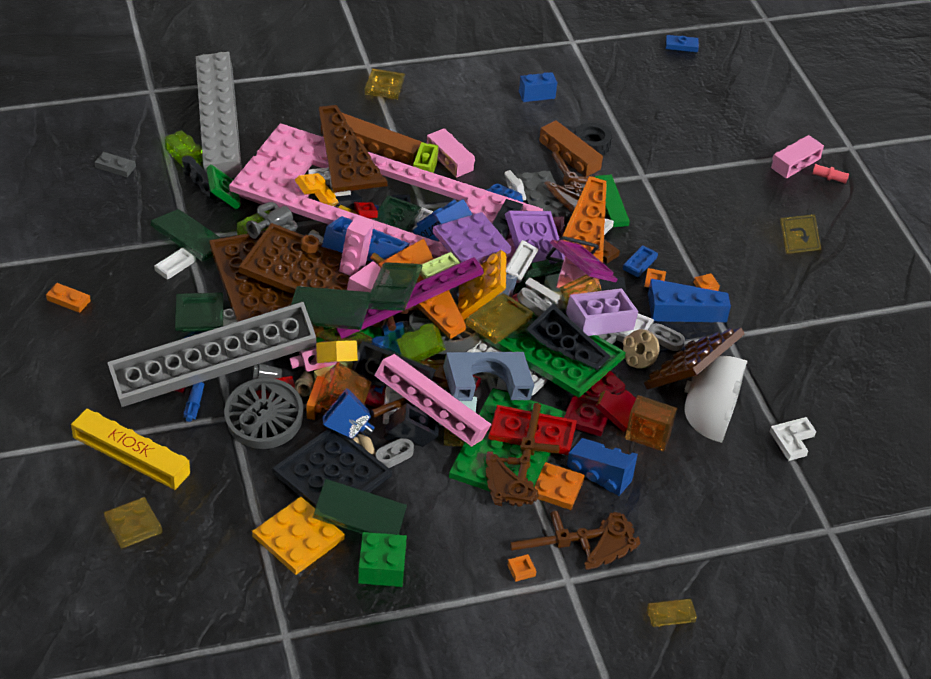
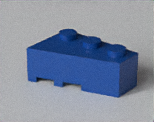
(602, 465)

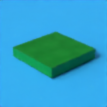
(219, 185)

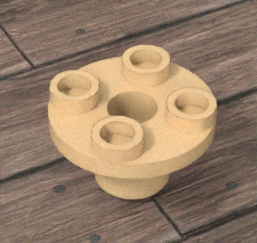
(641, 348)

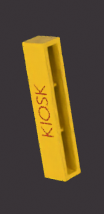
(131, 448)

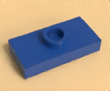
(682, 43)
(640, 261)

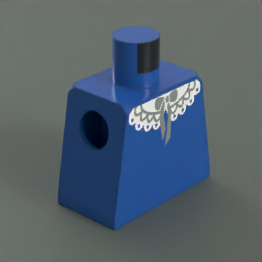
(348, 416)

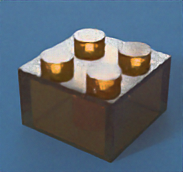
(335, 383)
(650, 423)

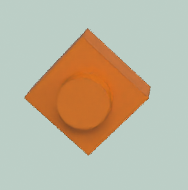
(654, 274)
(707, 282)
(521, 568)

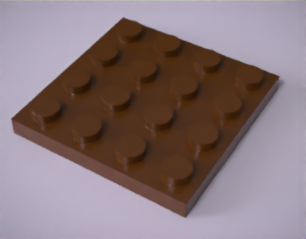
(693, 358)

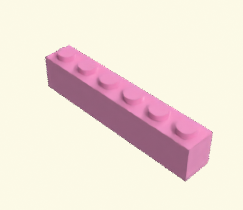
(432, 400)

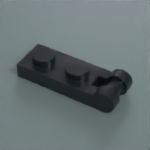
(197, 174)

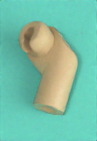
(365, 442)

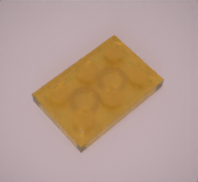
(499, 318)

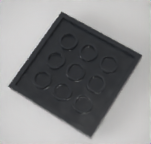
(330, 458)

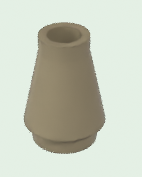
(305, 384)

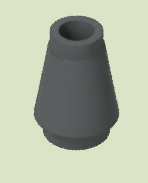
(265, 371)

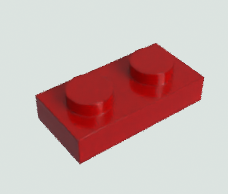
(366, 209)

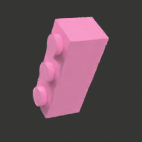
(452, 153)
(797, 156)
(356, 246)

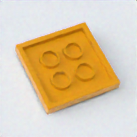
(485, 287)
(297, 536)

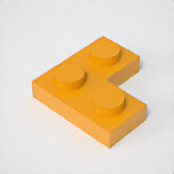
(316, 184)

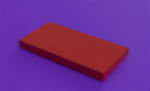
(512, 424)

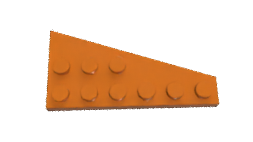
(589, 216)
(440, 308)

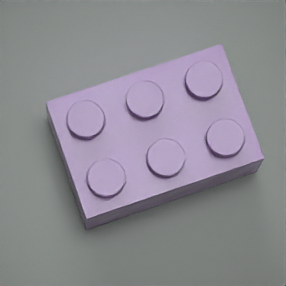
(602, 312)

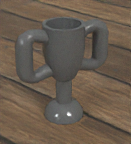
(280, 216)

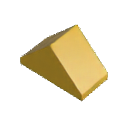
(336, 351)

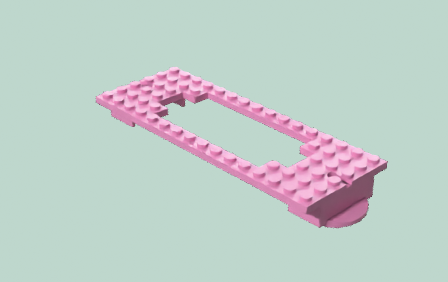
(292, 152)

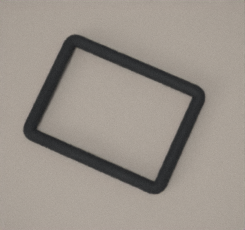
(571, 240)

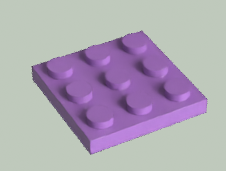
(536, 229)
(471, 238)

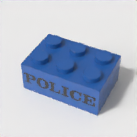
(448, 213)

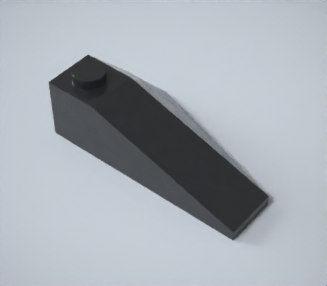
(565, 337)
(370, 357)

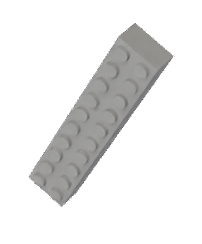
(218, 113)
(212, 354)

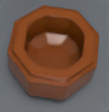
(310, 244)

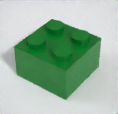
(382, 559)

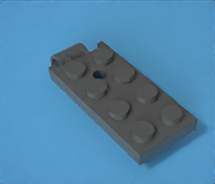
(539, 195)

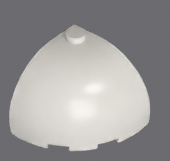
(714, 396)

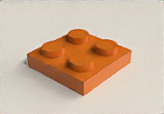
(559, 485)

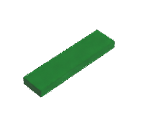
(614, 206)

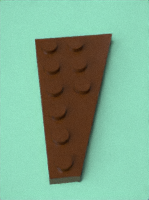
(346, 156)

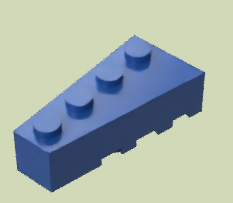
(380, 243)
(686, 303)

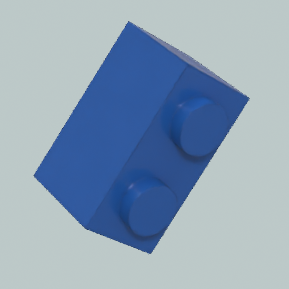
(537, 87)

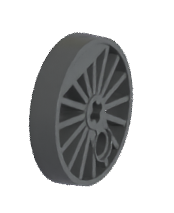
(461, 343)
(264, 412)

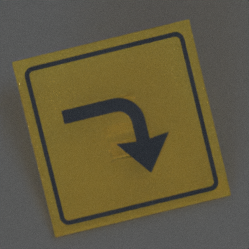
(800, 234)
(332, 335)

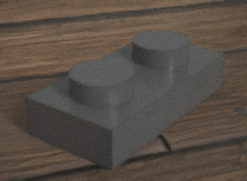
(115, 164)

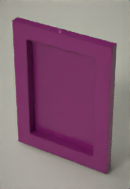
(584, 260)

